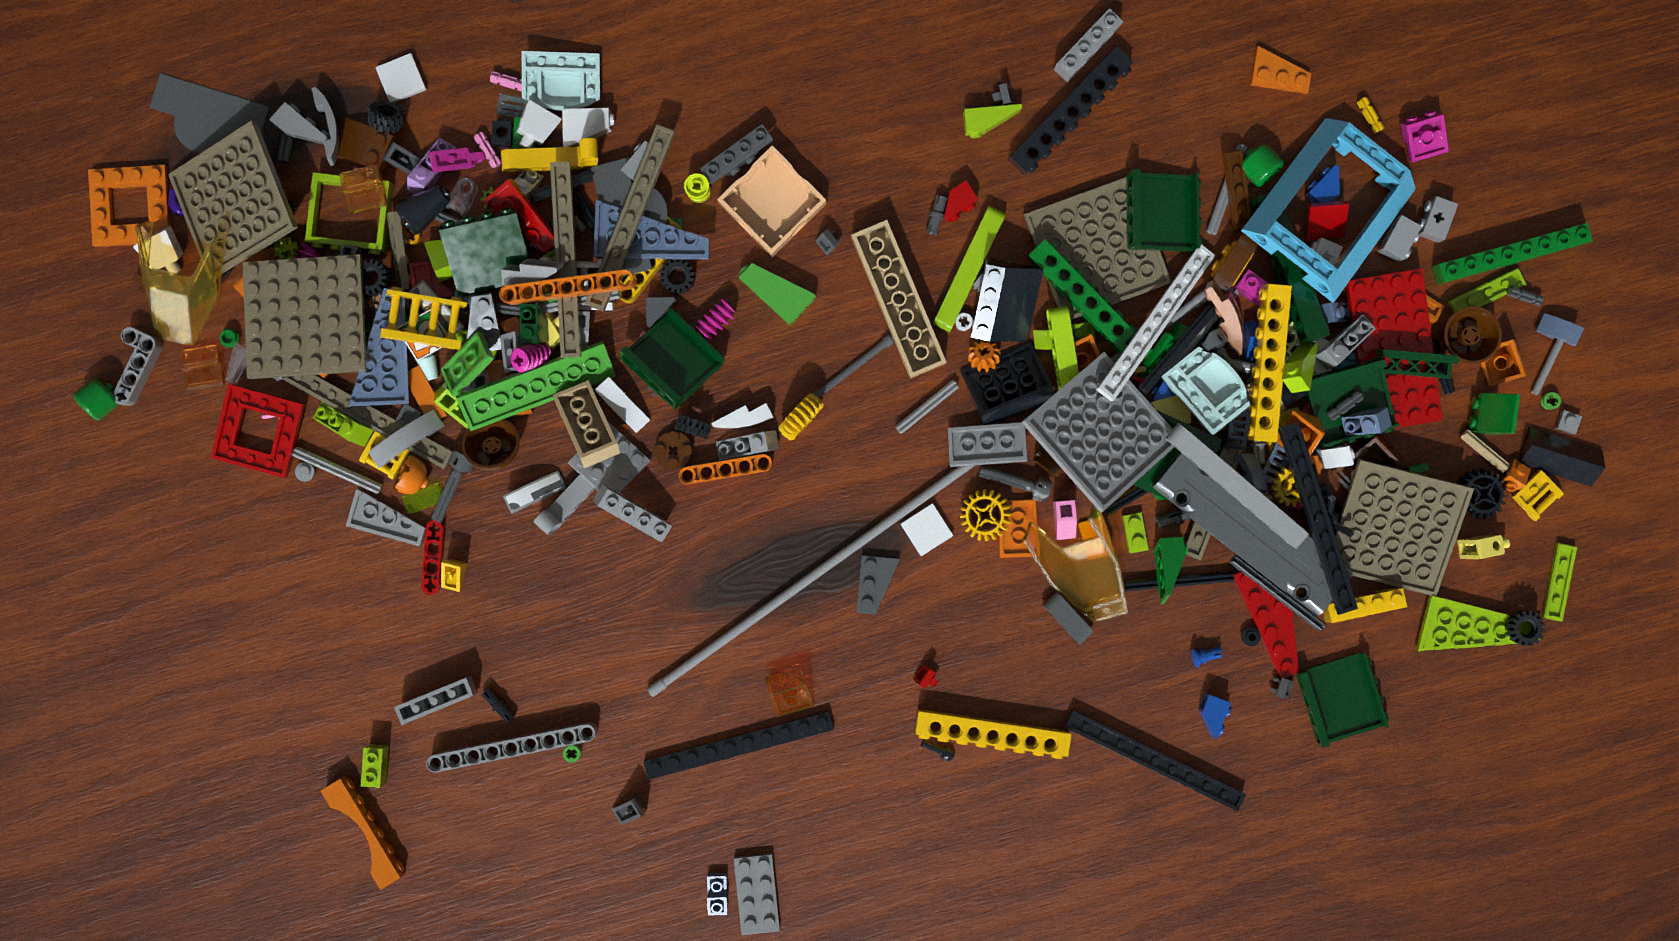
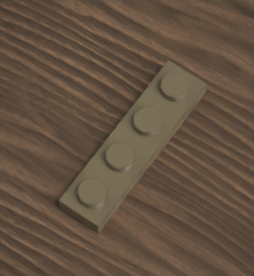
(400, 259)

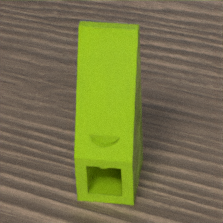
(343, 424)

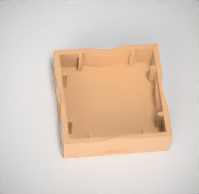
(772, 201)

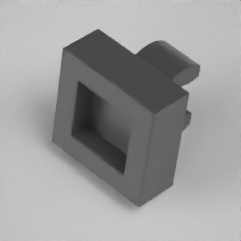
(1005, 95)
(828, 242)
(1284, 688)

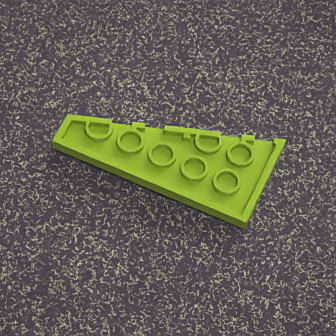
(1460, 625)

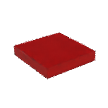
(1326, 220)

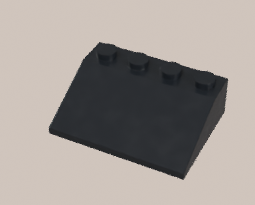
(1006, 301)
(1009, 388)

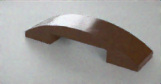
(1234, 262)

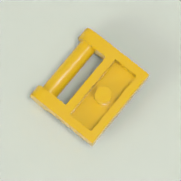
(398, 461)
(1533, 491)

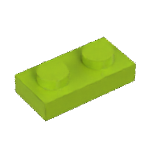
(1135, 532)

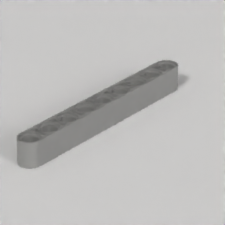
(1236, 486)
(503, 747)

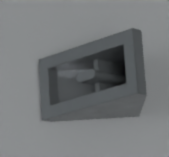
(401, 158)
(657, 308)
(629, 810)

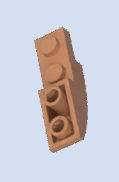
(1231, 319)

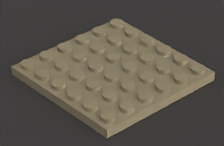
(234, 196)
(1094, 238)
(304, 316)
(1401, 526)

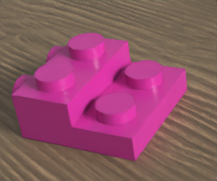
(1425, 135)

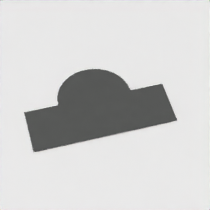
(203, 113)
(613, 189)

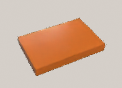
(1011, 542)

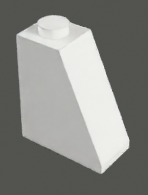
(585, 124)

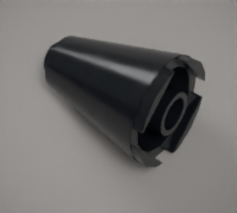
(423, 207)

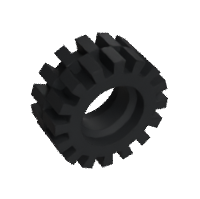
(385, 116)
(671, 266)
(383, 277)
(693, 426)
(1536, 631)

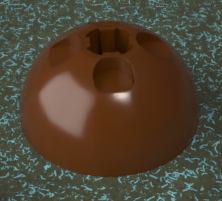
(1481, 332)
(491, 446)

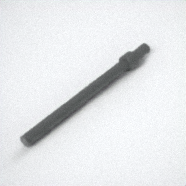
(886, 341)

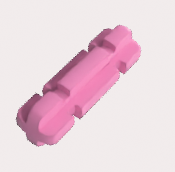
(505, 80)
(487, 149)

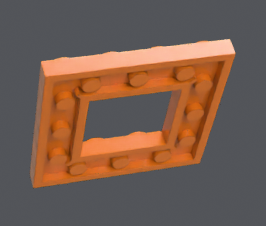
(101, 207)

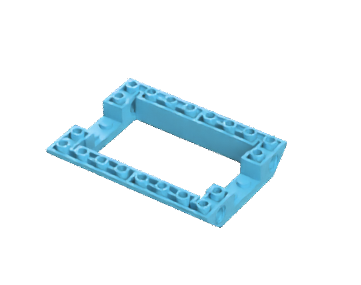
(1273, 236)

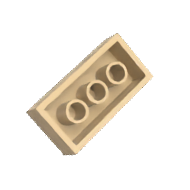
(586, 424)

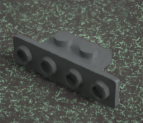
(737, 156)

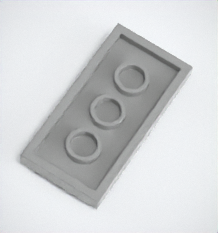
(987, 444)
(756, 894)

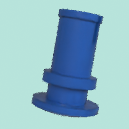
(1205, 655)

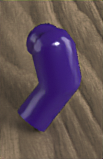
(173, 203)

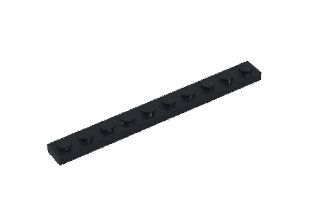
(1317, 518)
(738, 745)
(1155, 760)

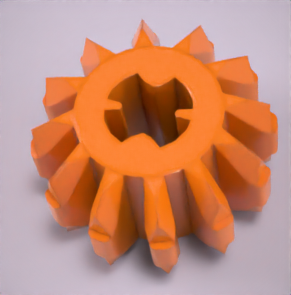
(984, 355)

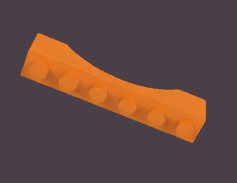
(343, 797)

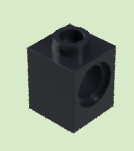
(497, 126)

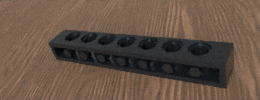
(1117, 60)

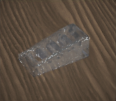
(237, 363)

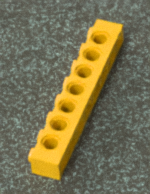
(1276, 354)
(1058, 750)

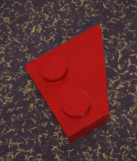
(424, 271)

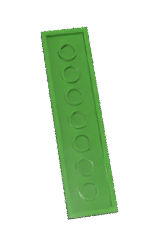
(533, 387)

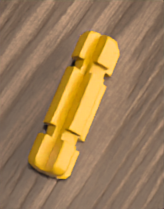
(1370, 114)

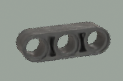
(1067, 618)

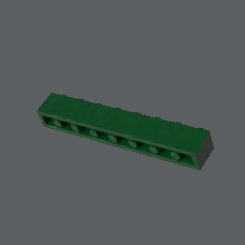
(1304, 306)

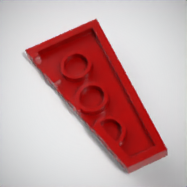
(531, 222)

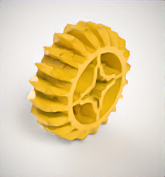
(801, 416)
(991, 507)

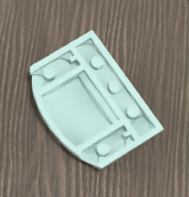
(561, 79)
(1208, 389)

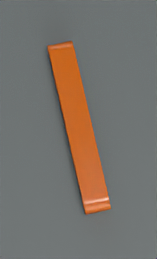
(559, 284)

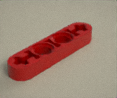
(435, 557)

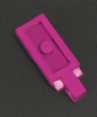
(454, 159)

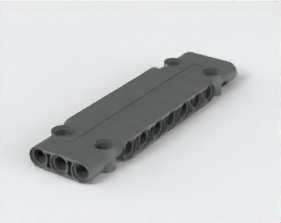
(1246, 534)

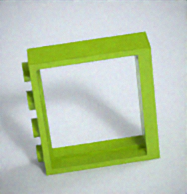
(335, 244)

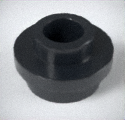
(1246, 632)

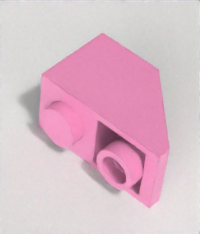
(1065, 519)

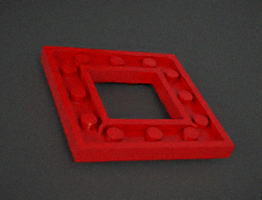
(289, 415)

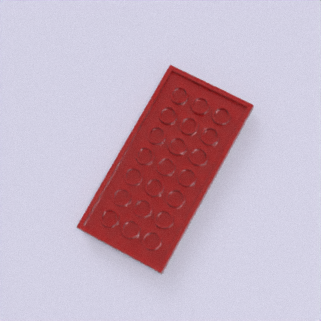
(1401, 318)

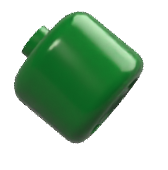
(1261, 164)
(96, 398)

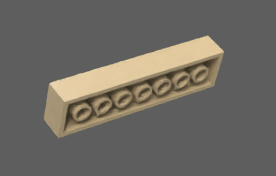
(898, 299)

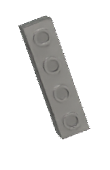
(1088, 45)
(632, 513)
(436, 700)

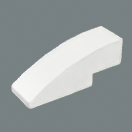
(622, 404)
(744, 418)

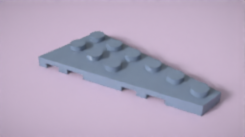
(651, 240)
(387, 370)

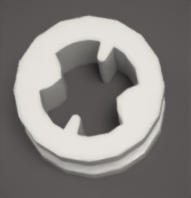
(969, 319)

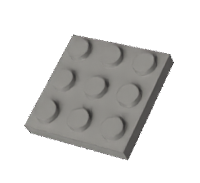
(615, 471)

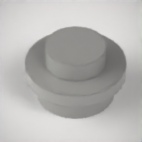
(305, 471)

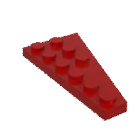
(1274, 624)

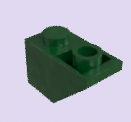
(533, 324)

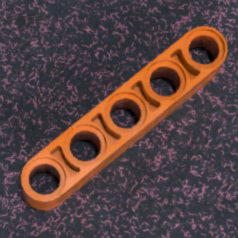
(716, 469)

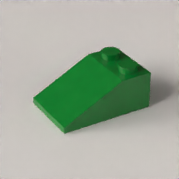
(1494, 413)
(1168, 556)

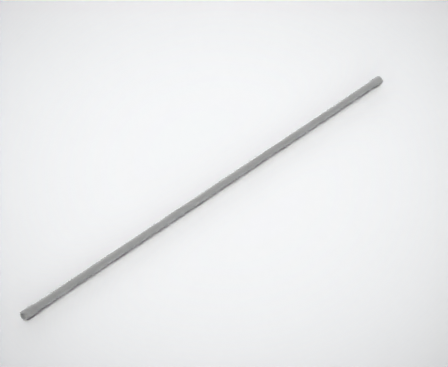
(662, 683)

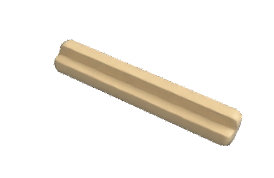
(1485, 451)

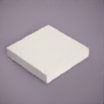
(401, 78)
(926, 529)

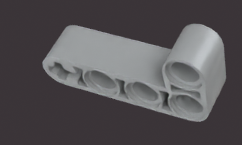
(133, 366)
(564, 506)

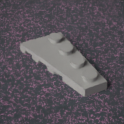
(380, 519)

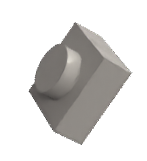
(1568, 422)

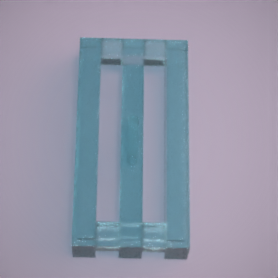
(510, 106)

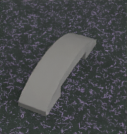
(332, 145)
(405, 438)

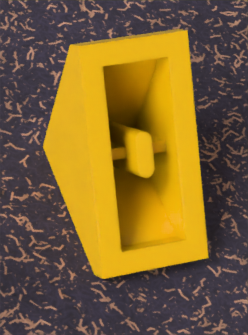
(452, 574)

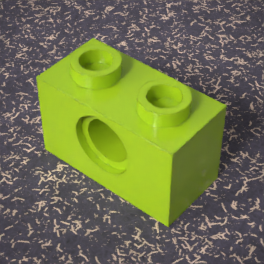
(374, 765)

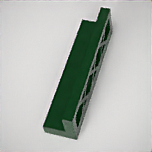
(1426, 357)

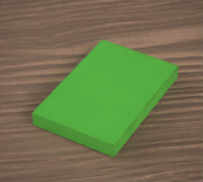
(467, 363)

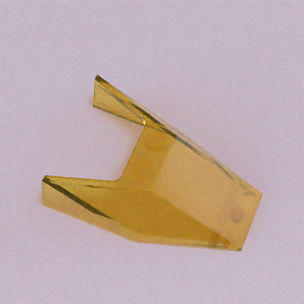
(176, 301)
(1083, 571)

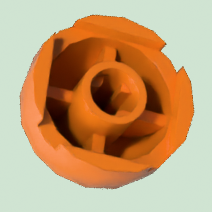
(411, 476)

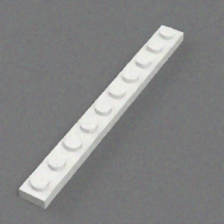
(1155, 323)

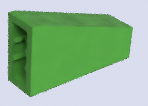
(779, 294)

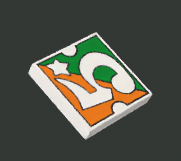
(420, 350)

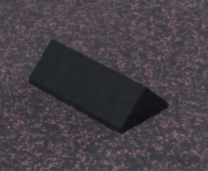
(1562, 457)

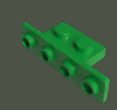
(1162, 347)

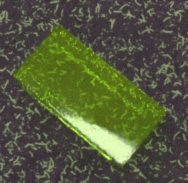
(422, 499)

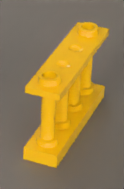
(430, 337)

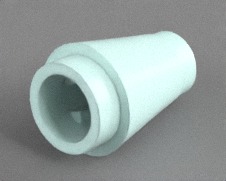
(429, 366)

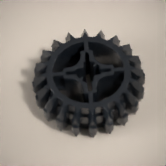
(1491, 483)

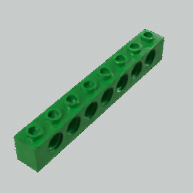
(1512, 254)
(1078, 301)

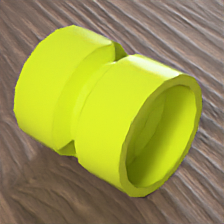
(697, 188)

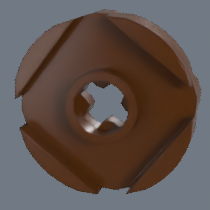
(673, 461)

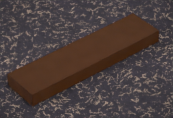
(1237, 188)

